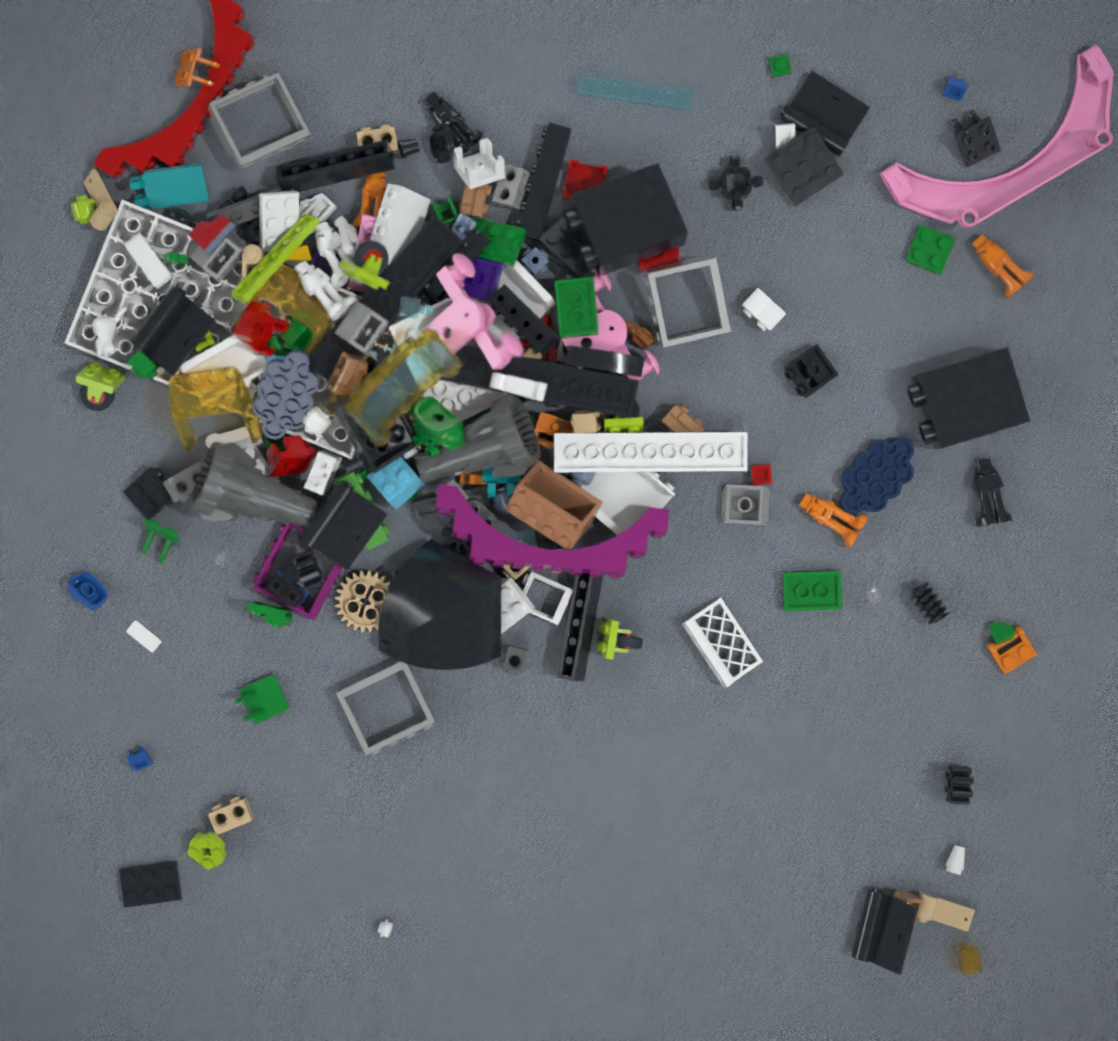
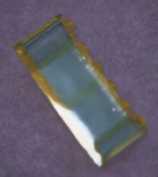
(400, 383)

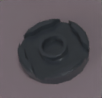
(442, 143)

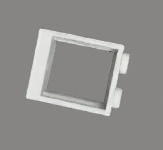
(320, 477)
(562, 604)

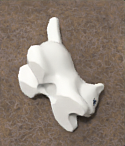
(105, 329)

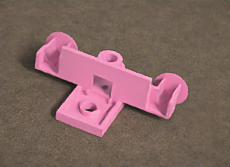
(470, 318)
(612, 340)

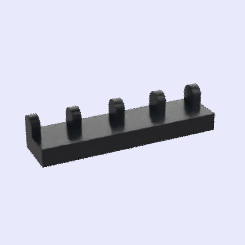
(471, 248)

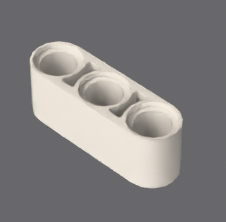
(148, 260)

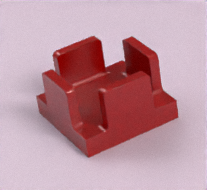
(293, 460)

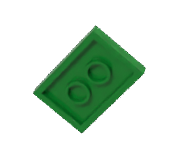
(504, 243)
(576, 307)
(812, 591)

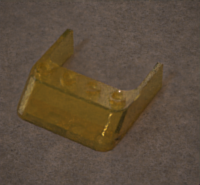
(288, 293)
(210, 394)

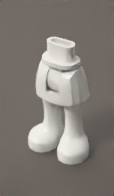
(328, 246)
(318, 283)

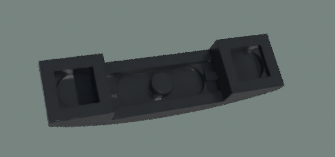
(604, 360)

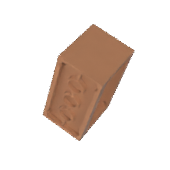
(553, 505)

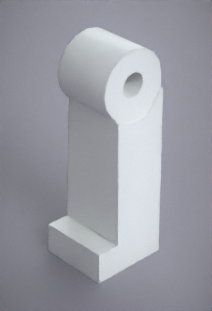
(518, 386)
(239, 437)

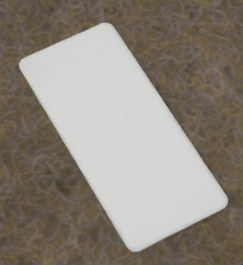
(143, 636)

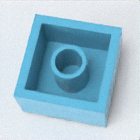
(396, 482)

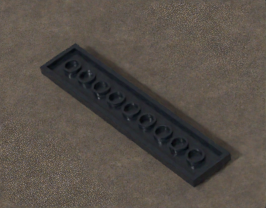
(406, 279)
(564, 383)

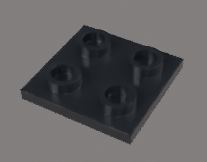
(976, 141)

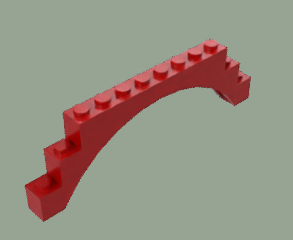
(174, 141)

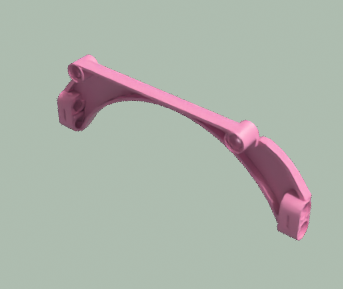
(1071, 144)

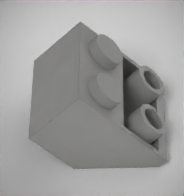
(220, 259)
(362, 327)

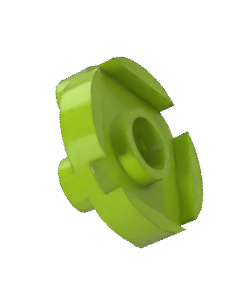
(203, 857)

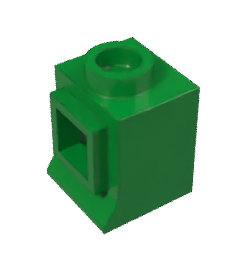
(445, 206)
(297, 336)
(143, 365)

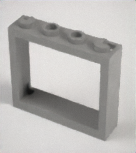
(272, 149)
(711, 262)
(407, 733)

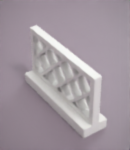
(709, 653)

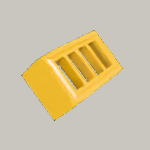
(301, 254)

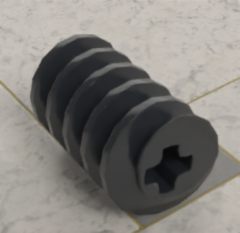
(929, 603)

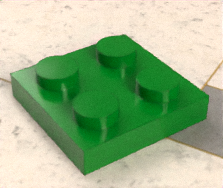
(930, 249)

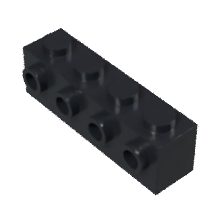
(524, 320)

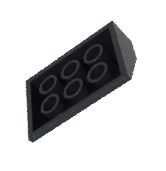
(372, 455)

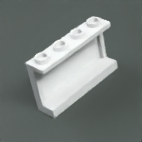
(399, 219)
(229, 354)

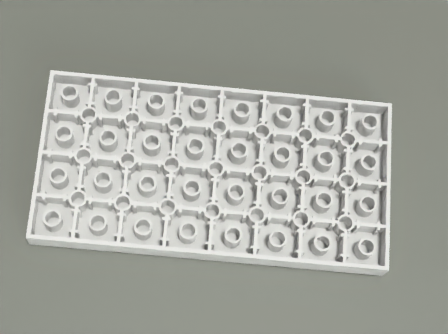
(122, 283)

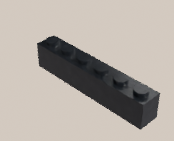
(336, 167)
(544, 181)
(580, 627)

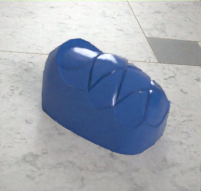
(87, 590)

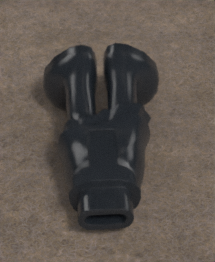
(445, 114)

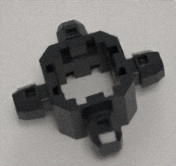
(737, 203)

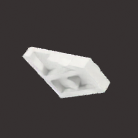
(318, 207)

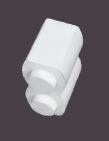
(763, 310)

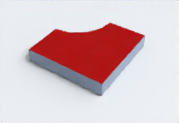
(211, 233)

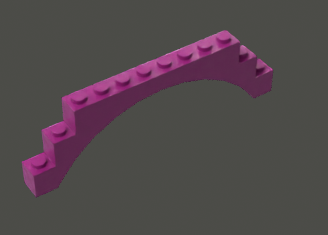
(494, 547)

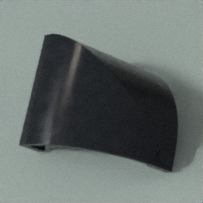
(441, 611)

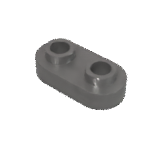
(483, 511)

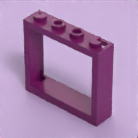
(268, 562)

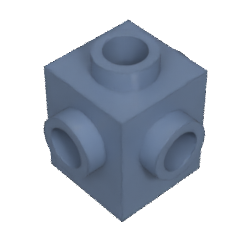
(538, 268)

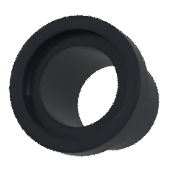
(408, 147)

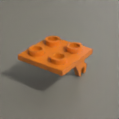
(188, 59)

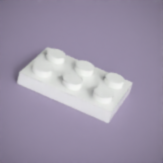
(277, 216)
(513, 604)

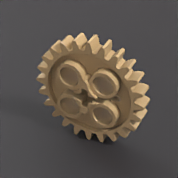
(350, 594)

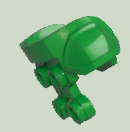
(446, 431)

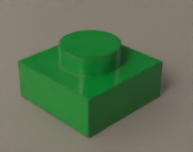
(780, 66)

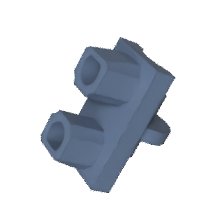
(463, 226)

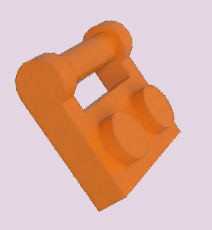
(551, 424)
(1014, 655)

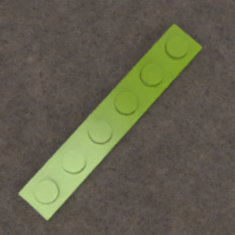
(275, 258)

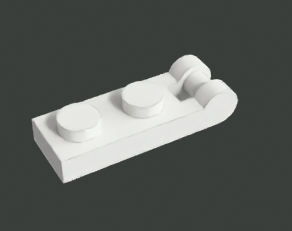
(348, 236)

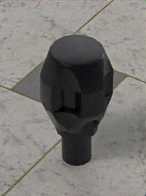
(183, 217)

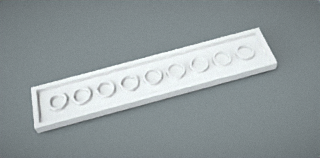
(650, 452)

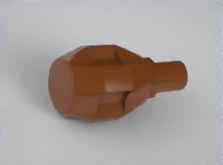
(640, 335)

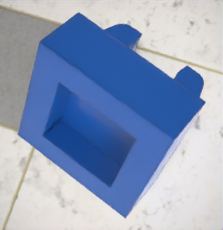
(955, 88)
(139, 760)

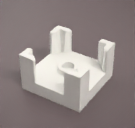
(480, 167)

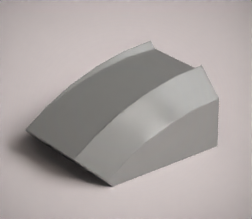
(745, 504)

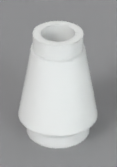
(955, 862)

